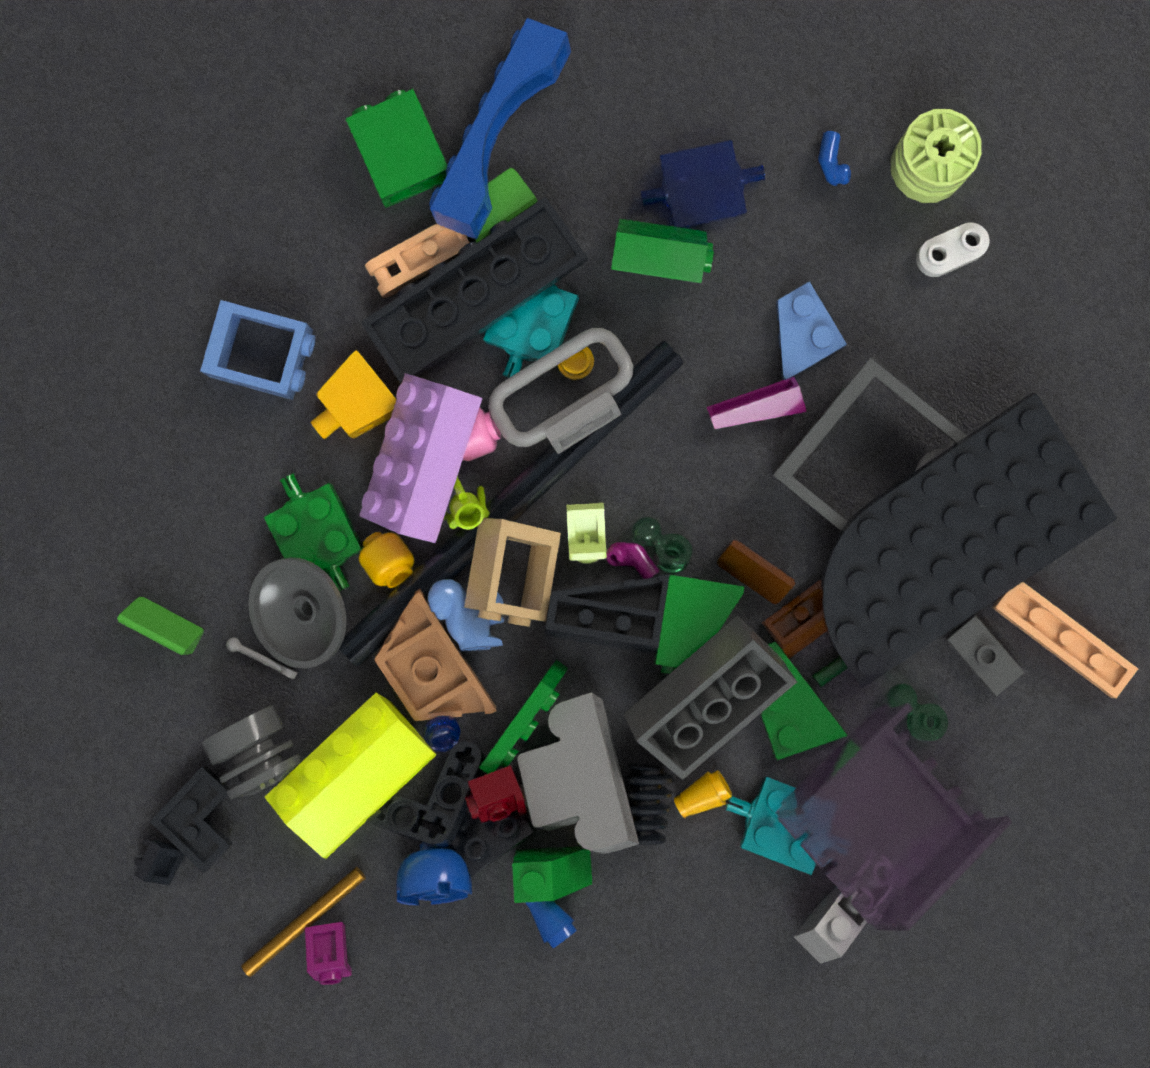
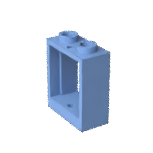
(223, 338)

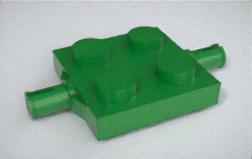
(315, 529)

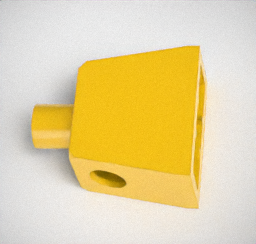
(353, 400)

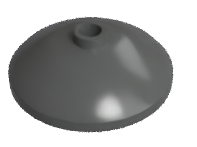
(285, 619)

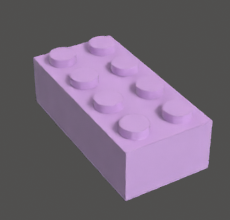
(420, 458)

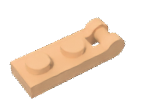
(415, 258)

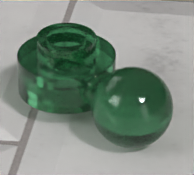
(648, 532)
(917, 717)

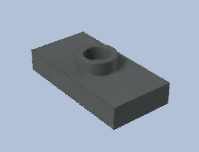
(984, 655)

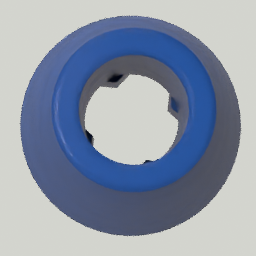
(551, 922)

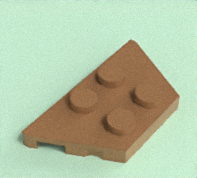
(429, 667)

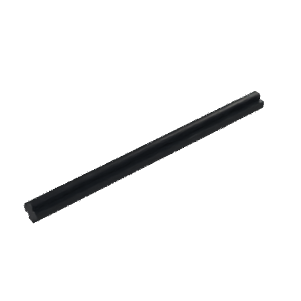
(506, 505)

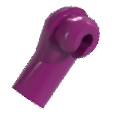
(631, 555)

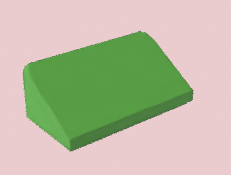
(508, 199)
(161, 626)

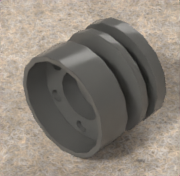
(251, 752)

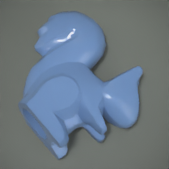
(470, 632)

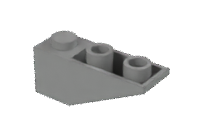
(831, 927)

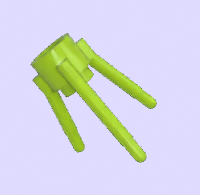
(466, 509)

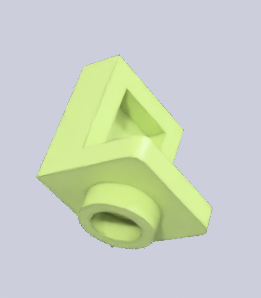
(586, 532)

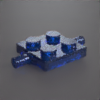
(702, 185)

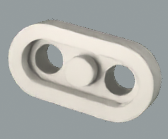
(954, 249)

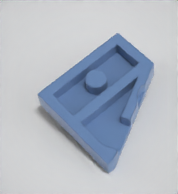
(805, 331)

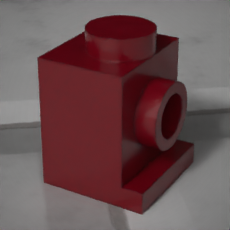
(495, 796)

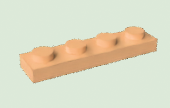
(1066, 639)

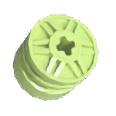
(919, 168)

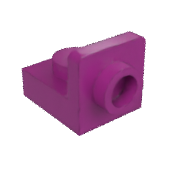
(327, 953)

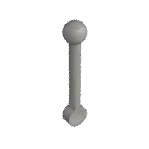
(234, 645)

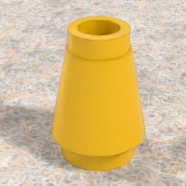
(704, 794)

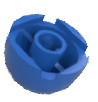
(432, 876)

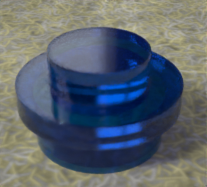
(442, 733)

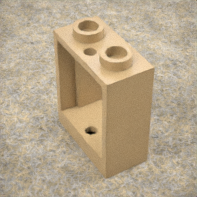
(487, 569)

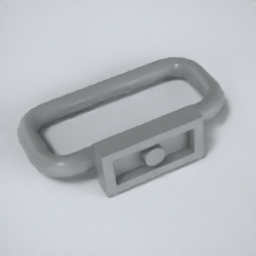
(578, 418)

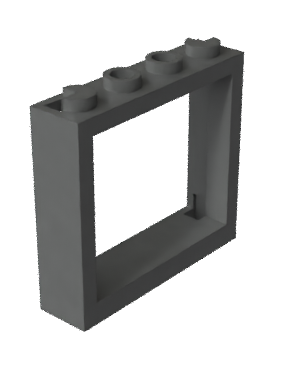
(834, 412)

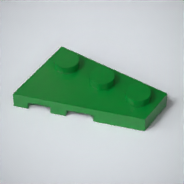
(798, 718)

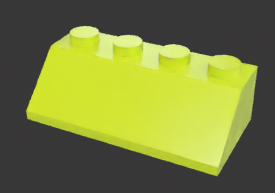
(350, 775)

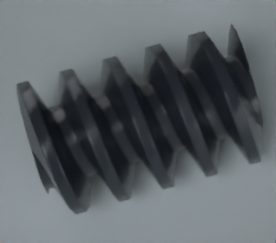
(647, 802)

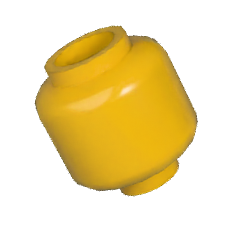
(386, 559)

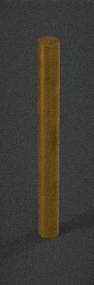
(306, 919)

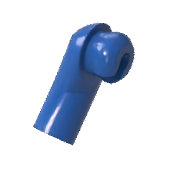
(827, 158)

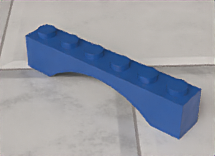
(532, 65)

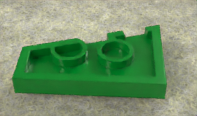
(523, 723)

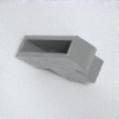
(579, 779)

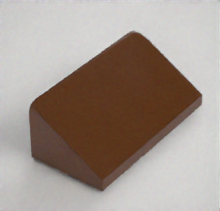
(755, 572)
(798, 621)

